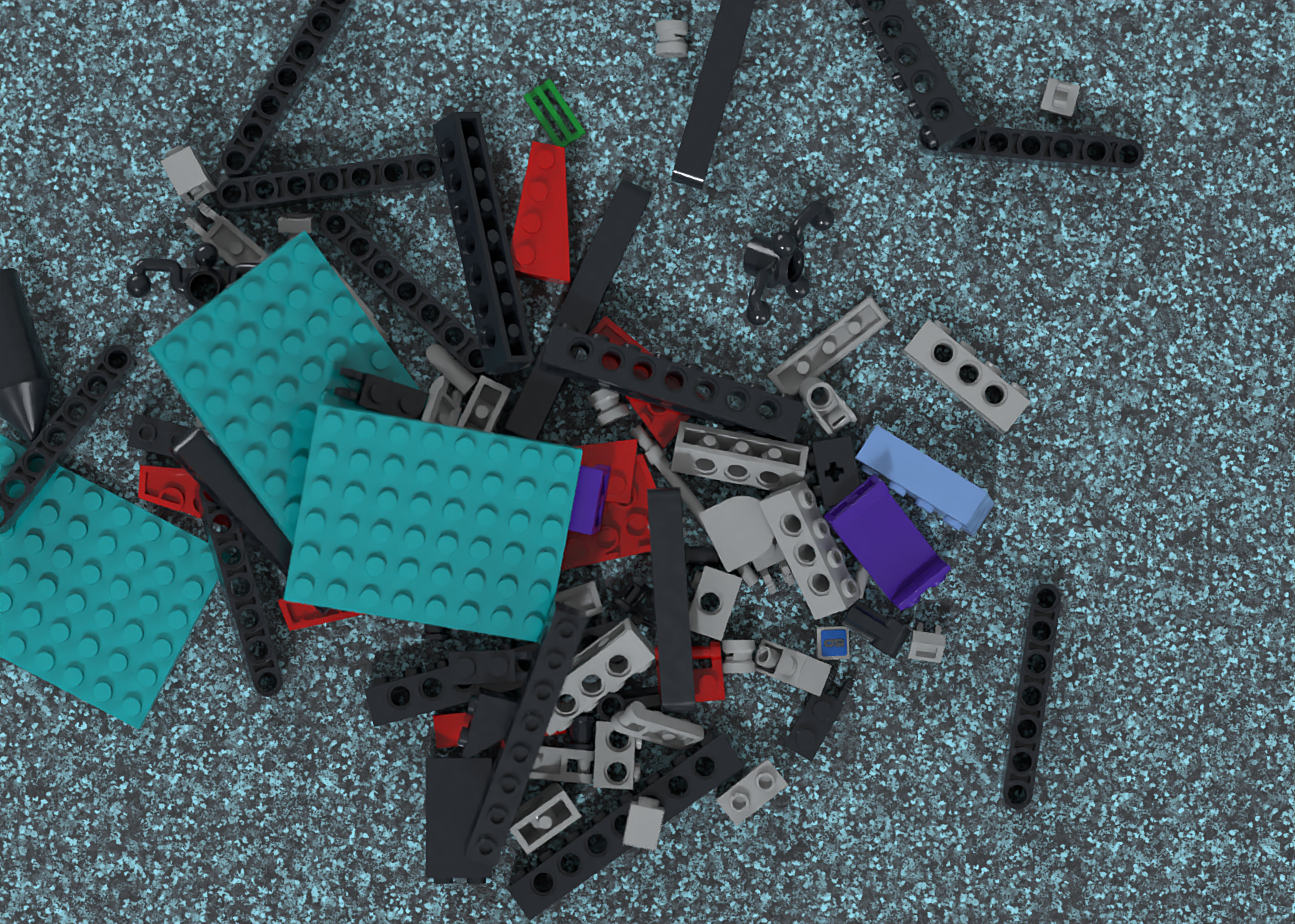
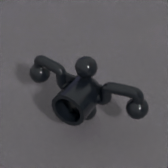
(781, 261)
(185, 279)

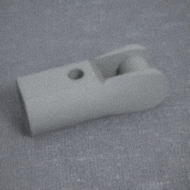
(451, 368)

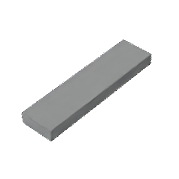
(829, 346)

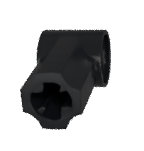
(881, 631)
(647, 696)

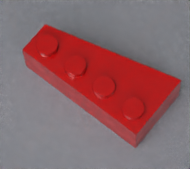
(542, 223)

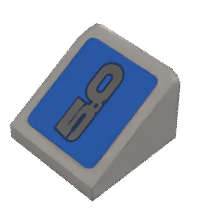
(832, 643)

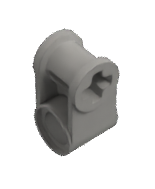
(828, 411)

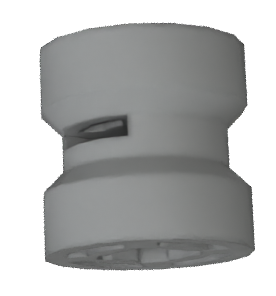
(671, 39)
(608, 406)
(738, 656)

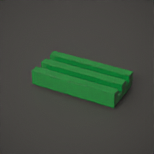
(539, 92)

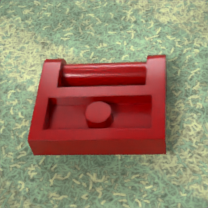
(707, 681)

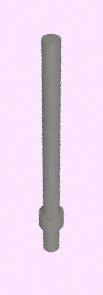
(655, 455)

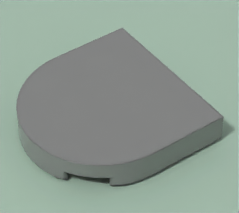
(738, 530)

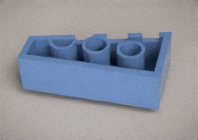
(925, 480)

